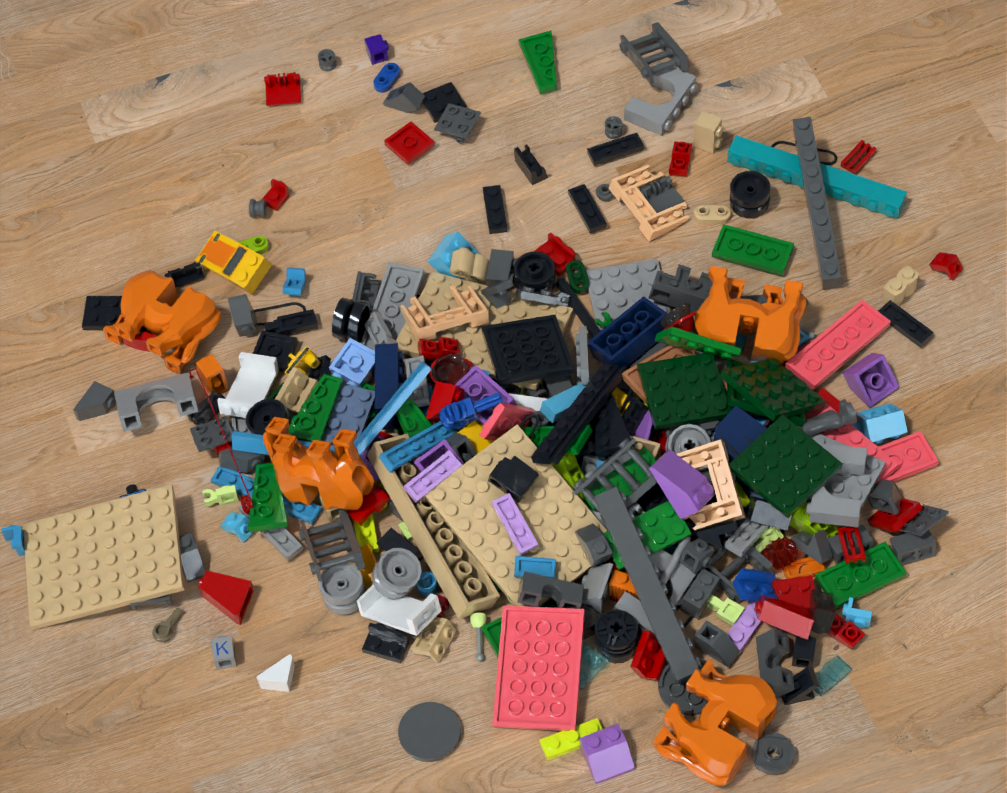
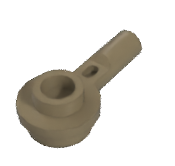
(163, 631)

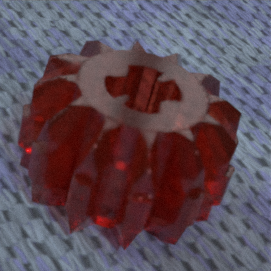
(781, 552)

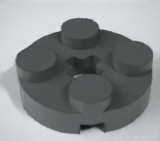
(765, 745)

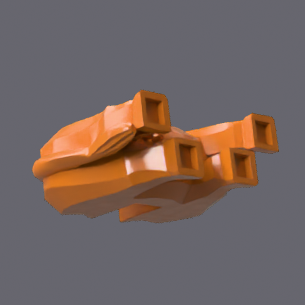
(180, 322)
(774, 322)
(304, 471)
(705, 744)

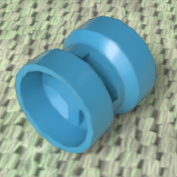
(427, 584)

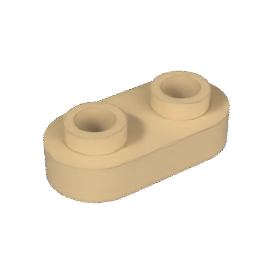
(711, 214)

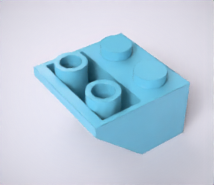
(442, 256)

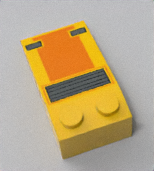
(234, 262)

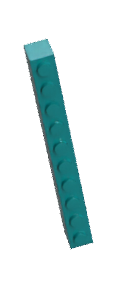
(837, 183)

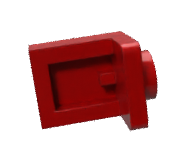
(947, 263)

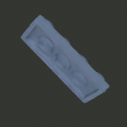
(350, 411)

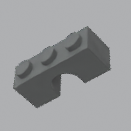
(537, 586)
(770, 649)

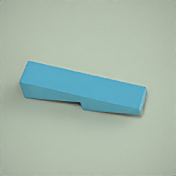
(557, 405)

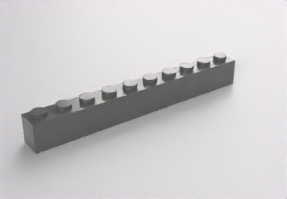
(817, 203)
(647, 585)

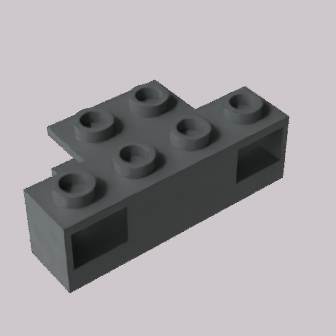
(679, 289)

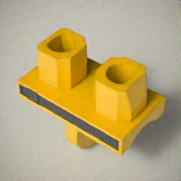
(303, 360)

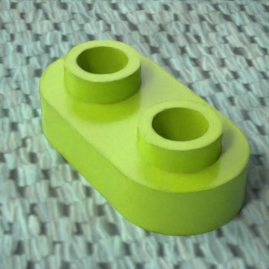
(251, 243)

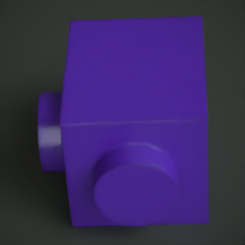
(376, 49)

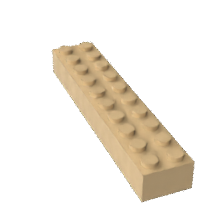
(452, 564)

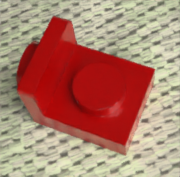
(276, 195)

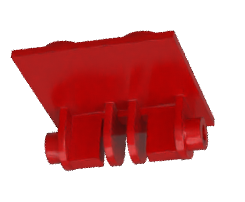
(283, 89)

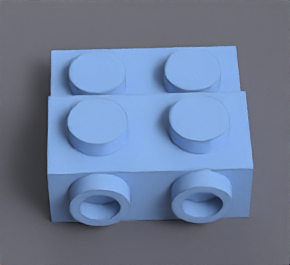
(354, 364)

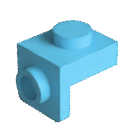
(237, 524)
(858, 617)

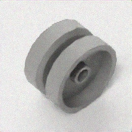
(686, 435)
(396, 573)
(342, 588)

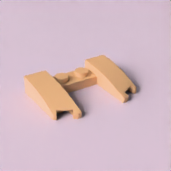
(651, 223)
(469, 310)
(729, 505)

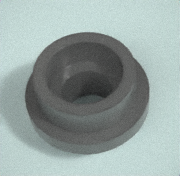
(604, 196)

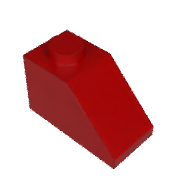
(443, 395)

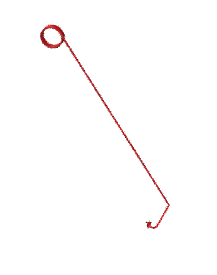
(246, 502)

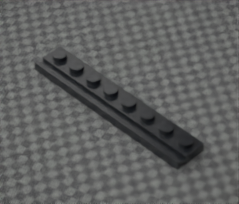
(579, 415)

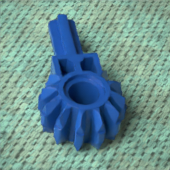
(466, 411)

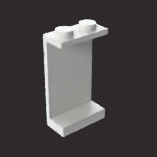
(250, 384)
(403, 613)

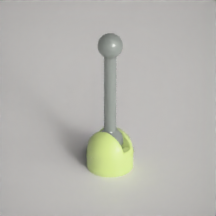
(477, 621)

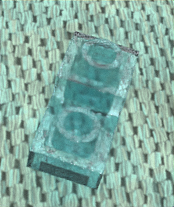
(831, 674)

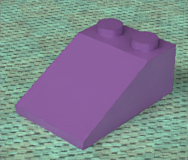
(480, 385)
(682, 484)

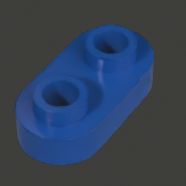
(389, 75)

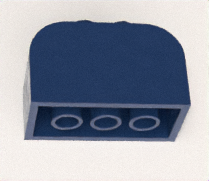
(733, 429)

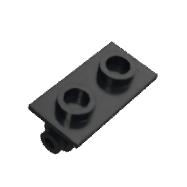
(186, 275)
(205, 411)

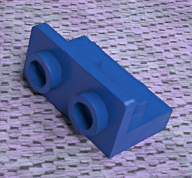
(753, 584)

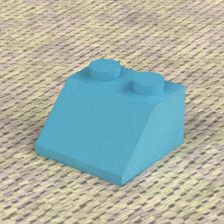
(882, 422)

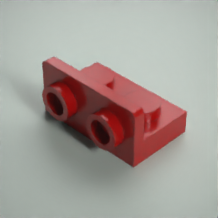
(557, 252)
(648, 657)

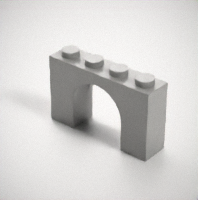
(660, 117)
(133, 400)
(836, 510)
(678, 583)

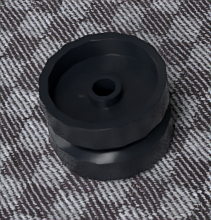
(749, 194)
(535, 271)
(350, 319)
(263, 412)

